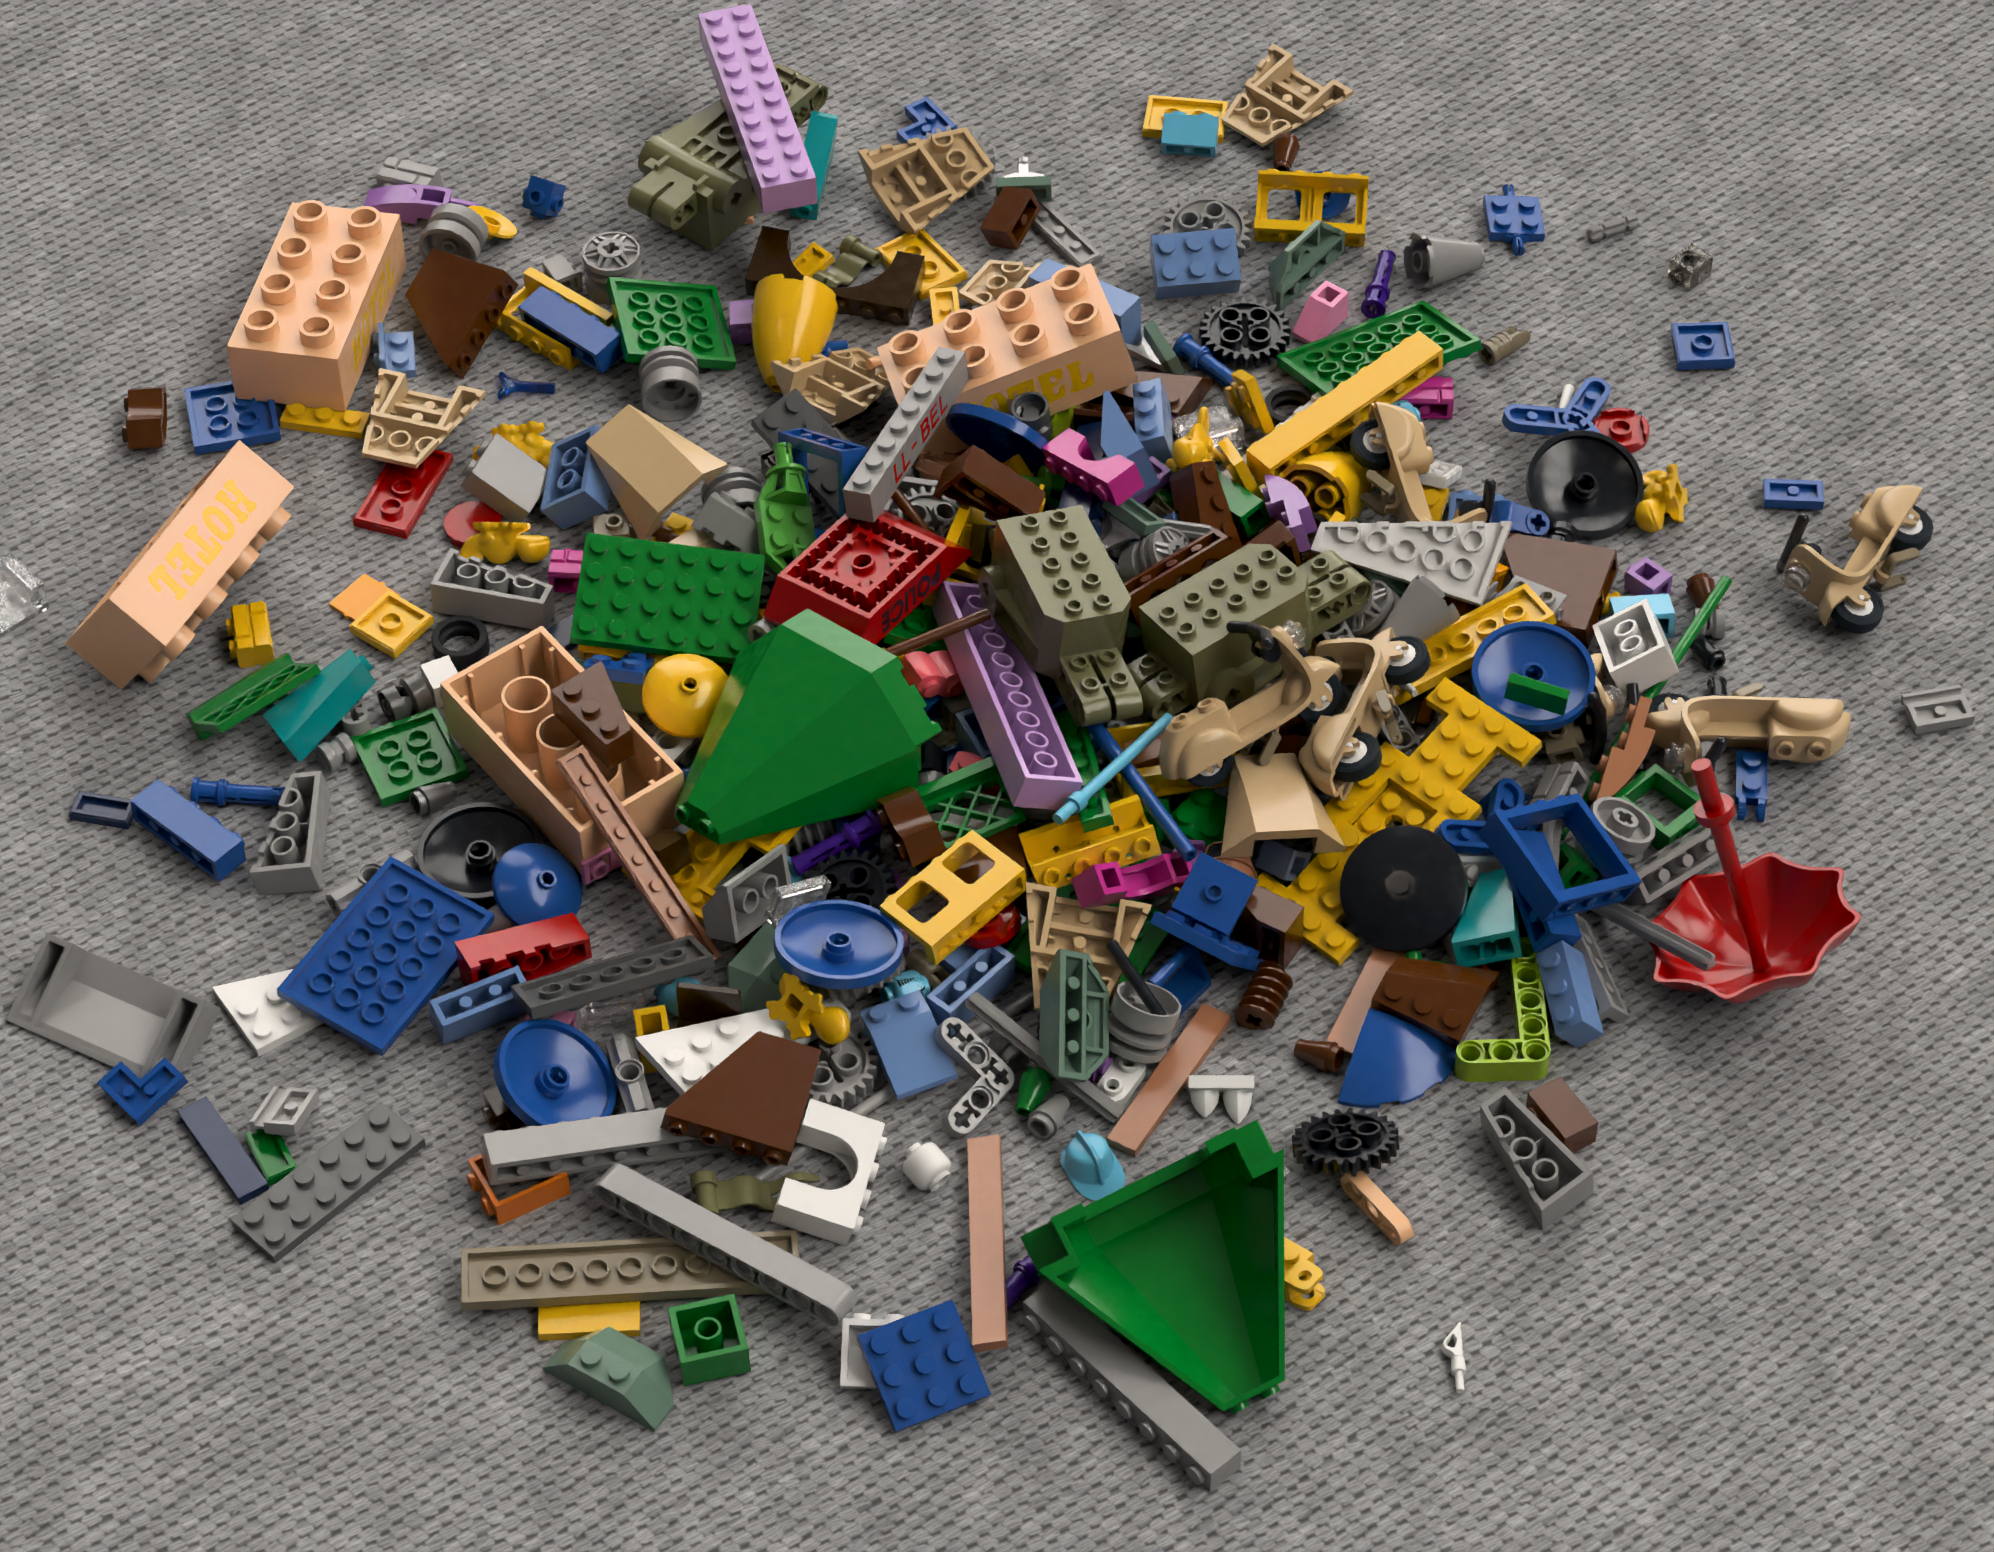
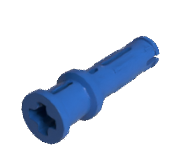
(1201, 358)
(224, 792)

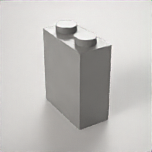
(505, 478)

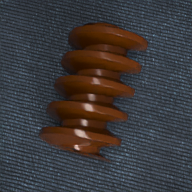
(1264, 996)

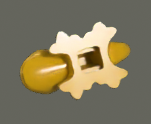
(526, 439)
(1195, 445)
(1661, 496)
(503, 541)
(801, 1007)

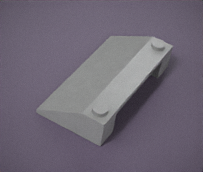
(109, 1010)

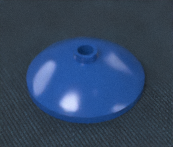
(522, 892)

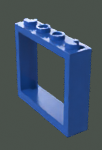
(845, 453)
(1529, 877)

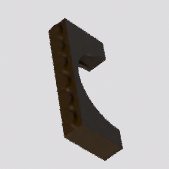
(886, 298)

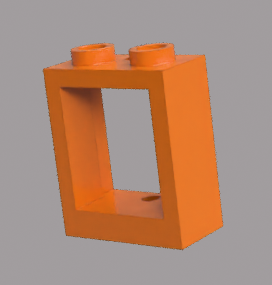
(517, 1204)

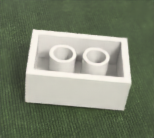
(1635, 647)

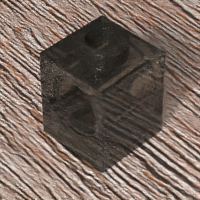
(1690, 267)

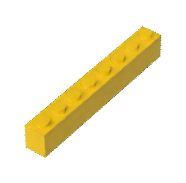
(1346, 406)

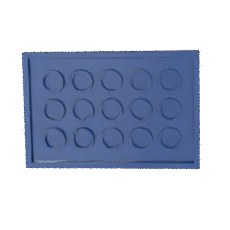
(384, 955)

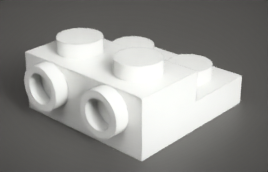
(854, 1369)

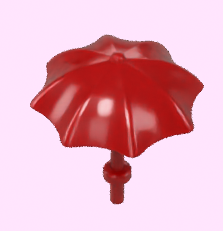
(1758, 918)

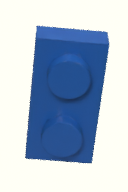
(1793, 494)

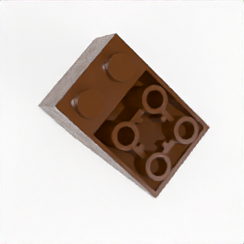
(1271, 926)

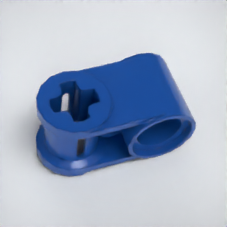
(1524, 519)

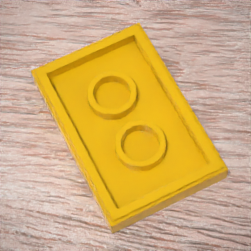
(1164, 104)
(940, 267)
(577, 1320)

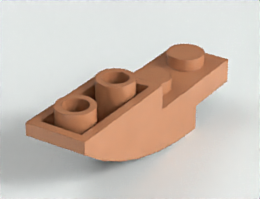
(1627, 756)

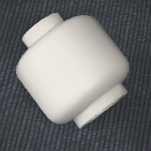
(926, 1166)

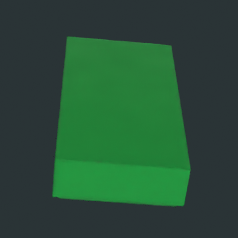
(1537, 694)
(270, 1155)

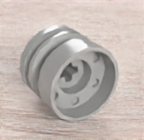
(610, 256)
(670, 383)
(737, 482)
(1150, 551)
(1374, 612)
(1137, 1032)

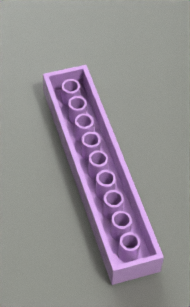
(757, 109)
(1008, 704)

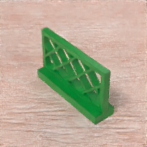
(249, 695)
(969, 784)

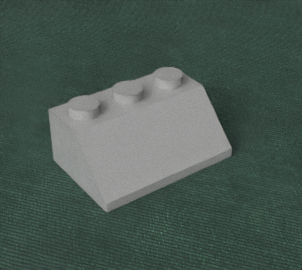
(742, 901)

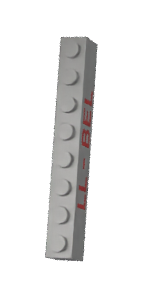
(905, 435)

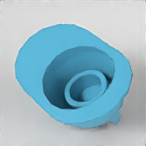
(1092, 1166)

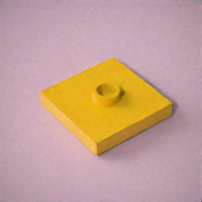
(391, 624)

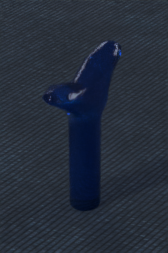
(511, 385)

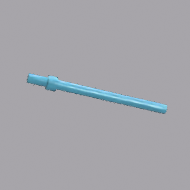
(1079, 799)

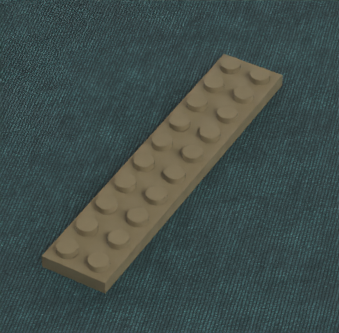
(598, 1273)

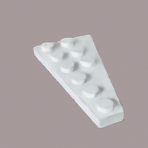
(1450, 554)
(261, 1014)
(694, 1050)

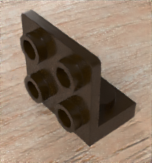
(706, 1003)

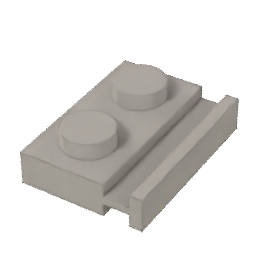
(1937, 709)
(284, 1111)

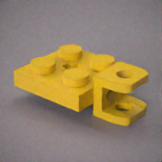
(1247, 400)
(1238, 469)
(1301, 1277)

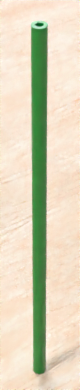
(1678, 653)

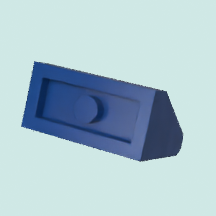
(1188, 981)

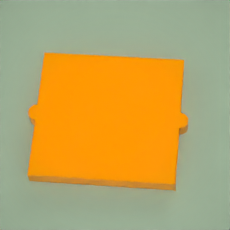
(359, 597)

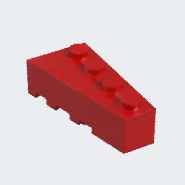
(535, 947)

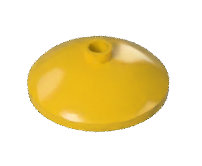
(673, 705)

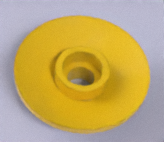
(497, 224)

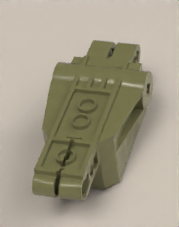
(697, 173)
(1063, 609)
(1186, 633)

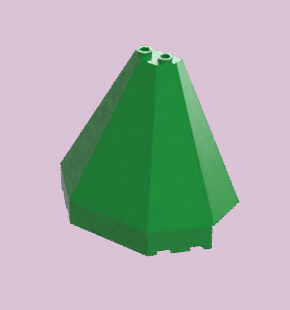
(804, 734)
(1186, 1266)

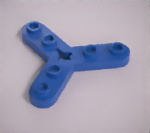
(1554, 421)
(1464, 834)

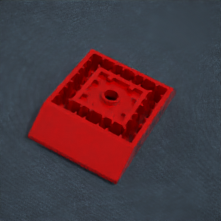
(869, 600)

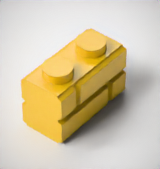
(251, 634)

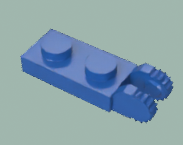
(1751, 783)

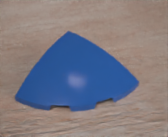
(1394, 1063)

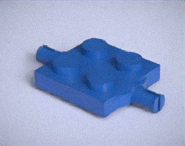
(1513, 219)

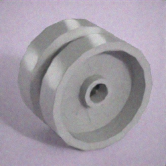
(454, 231)
(1625, 824)

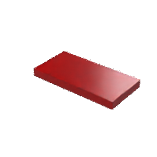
(402, 495)

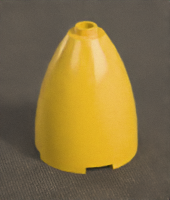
(790, 321)
(1330, 483)

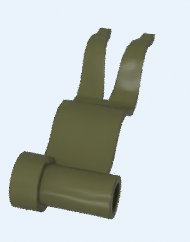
(850, 262)
(740, 1190)

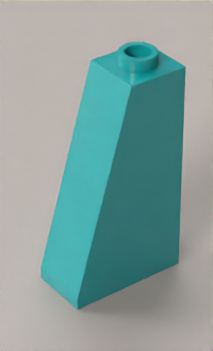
(820, 150)
(320, 703)
(1489, 923)

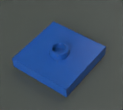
(1702, 345)
(1214, 894)

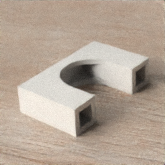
(833, 1212)

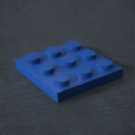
(222, 419)
(1208, 940)
(923, 1366)

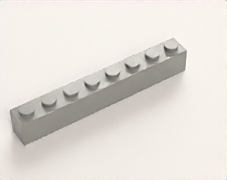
(584, 1146)
(1132, 1387)

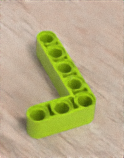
(1517, 1058)

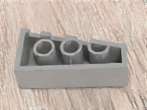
(730, 524)
(490, 593)
(297, 837)
(1537, 1161)

